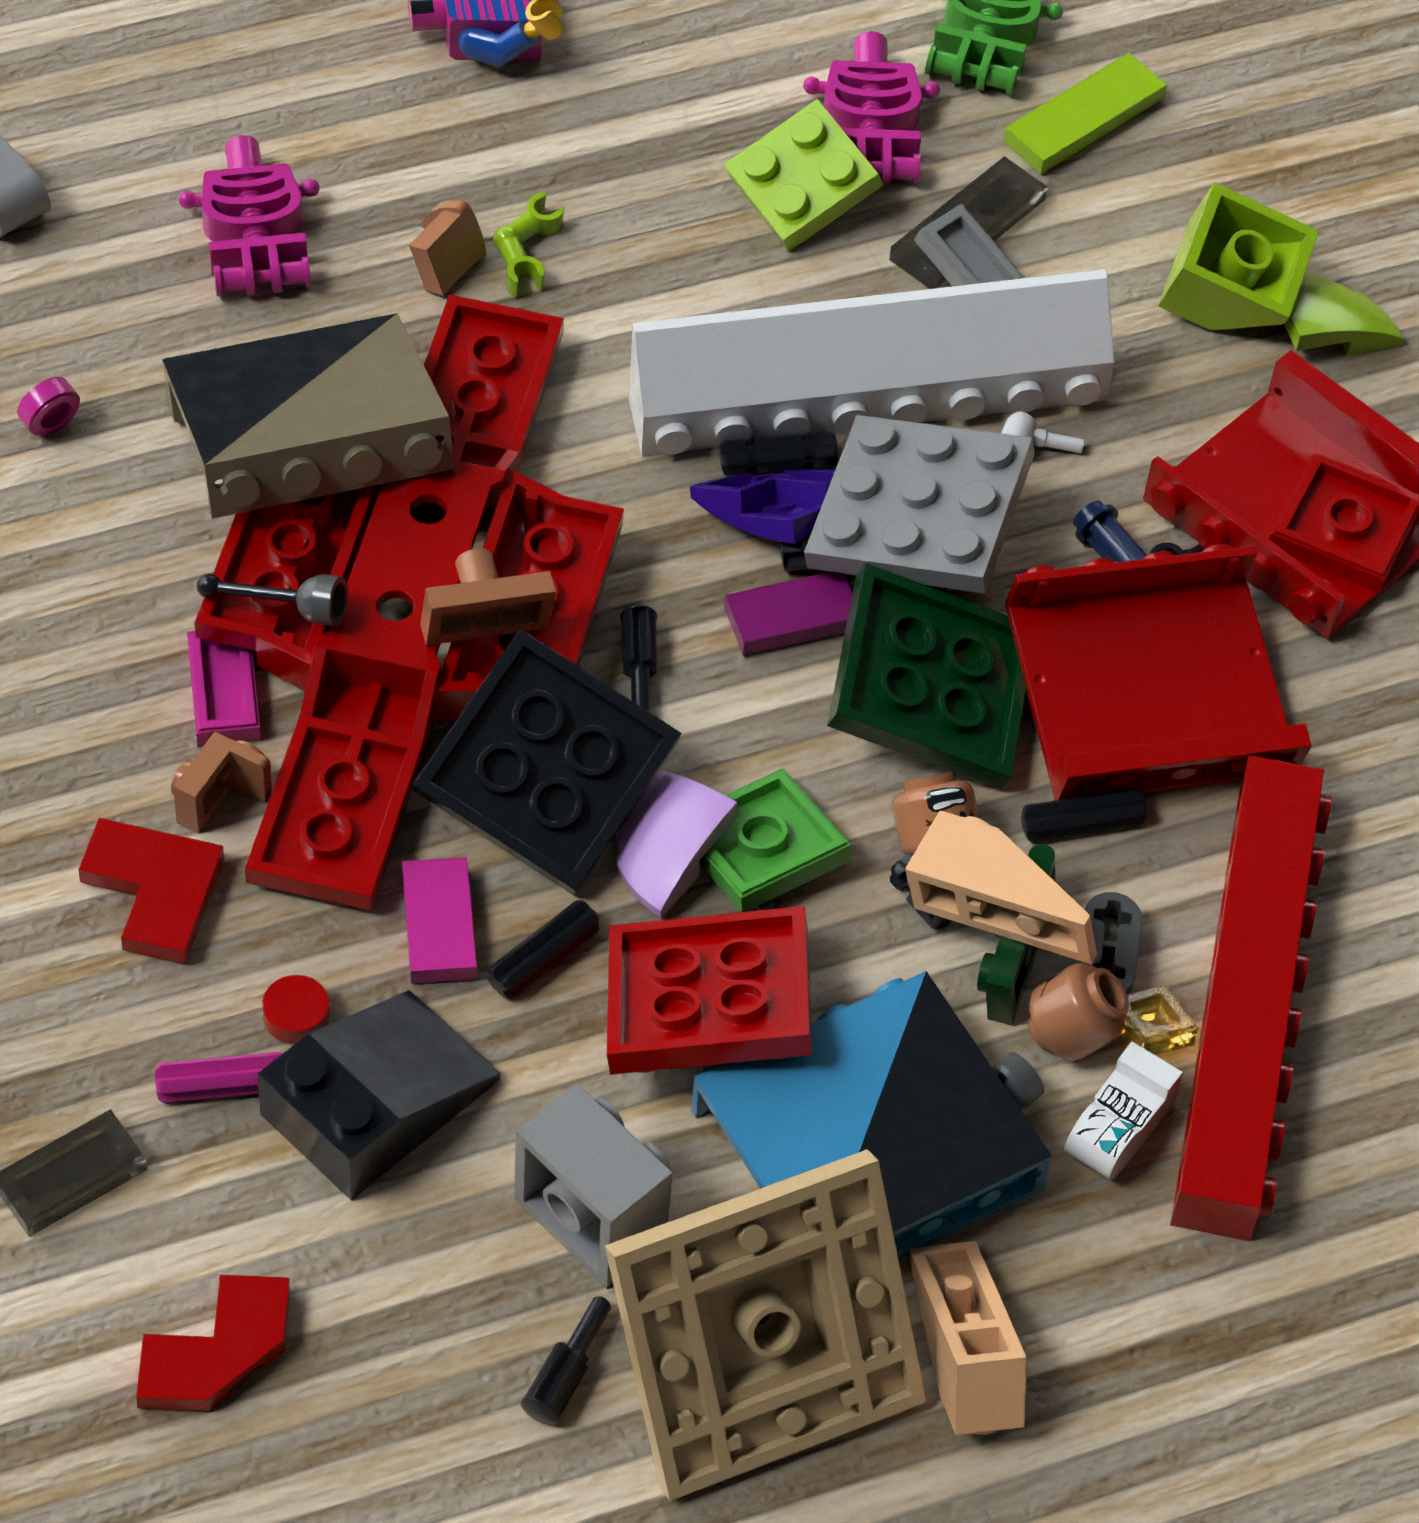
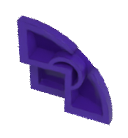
(767, 505)

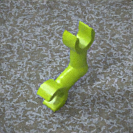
(510, 237)

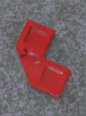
(201, 1370)

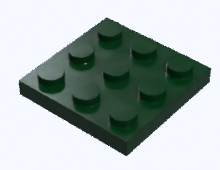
(929, 677)

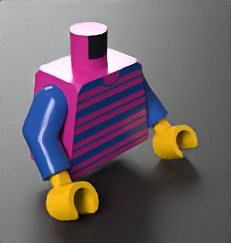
(490, 29)

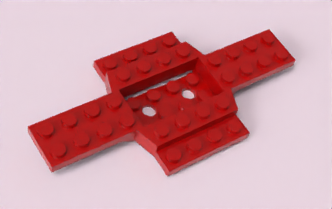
(374, 679)

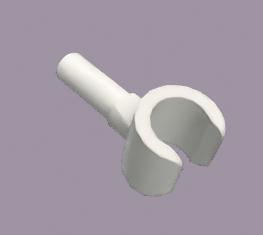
(1025, 425)

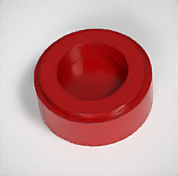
(295, 1008)

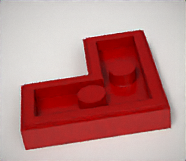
(168, 876)

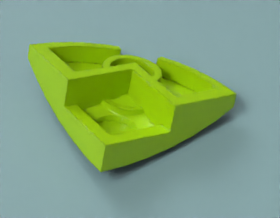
(1335, 314)

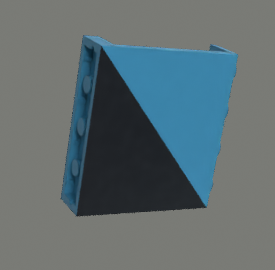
(892, 1081)

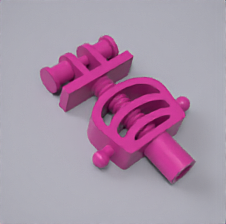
(877, 106)
(253, 221)

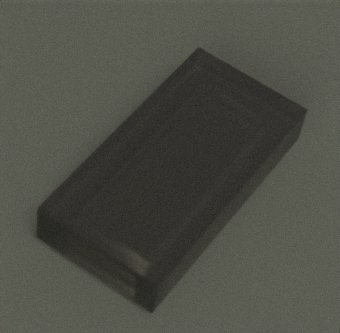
(70, 1172)

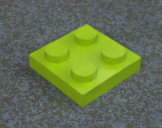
(803, 175)

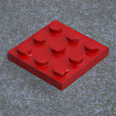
(708, 990)

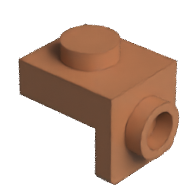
(208, 778)

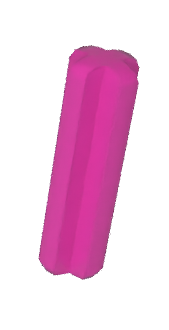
(210, 1077)

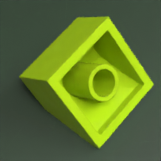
(1237, 264)

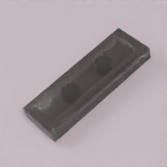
(995, 201)

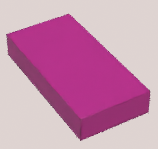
(223, 690)
(439, 920)

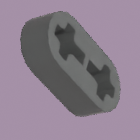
(1124, 950)

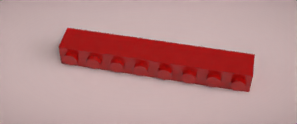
(1249, 999)

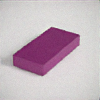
(789, 612)

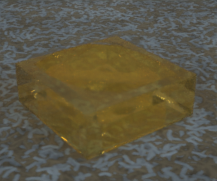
(1158, 1022)

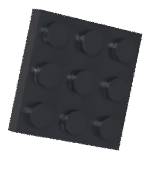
(546, 761)

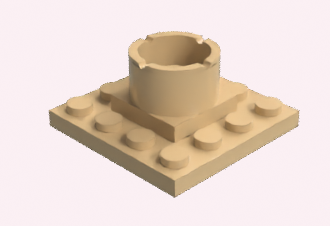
(767, 1324)

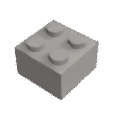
(589, 1178)

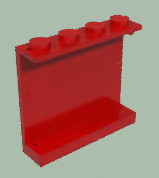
(1247, 471)
(1149, 672)

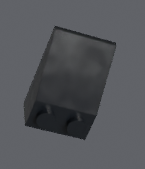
(371, 1089)

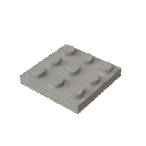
(920, 502)

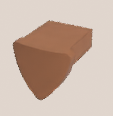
(447, 245)

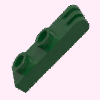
(1007, 971)

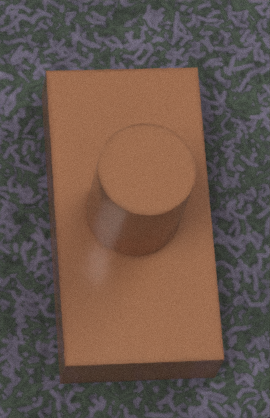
(485, 603)

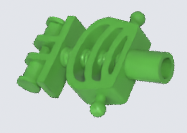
(987, 40)

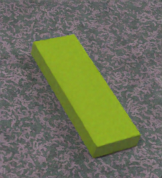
(1084, 113)

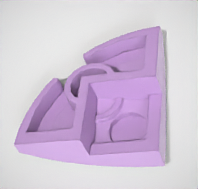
(668, 837)

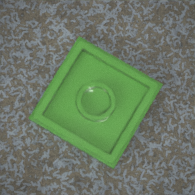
(773, 843)

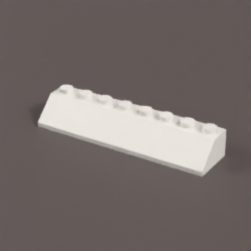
(872, 356)

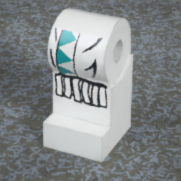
(1124, 1111)

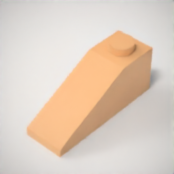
(989, 883)
(969, 1339)

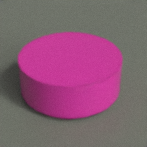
(48, 406)

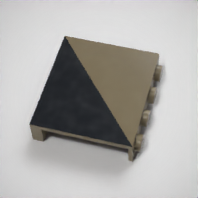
(309, 414)

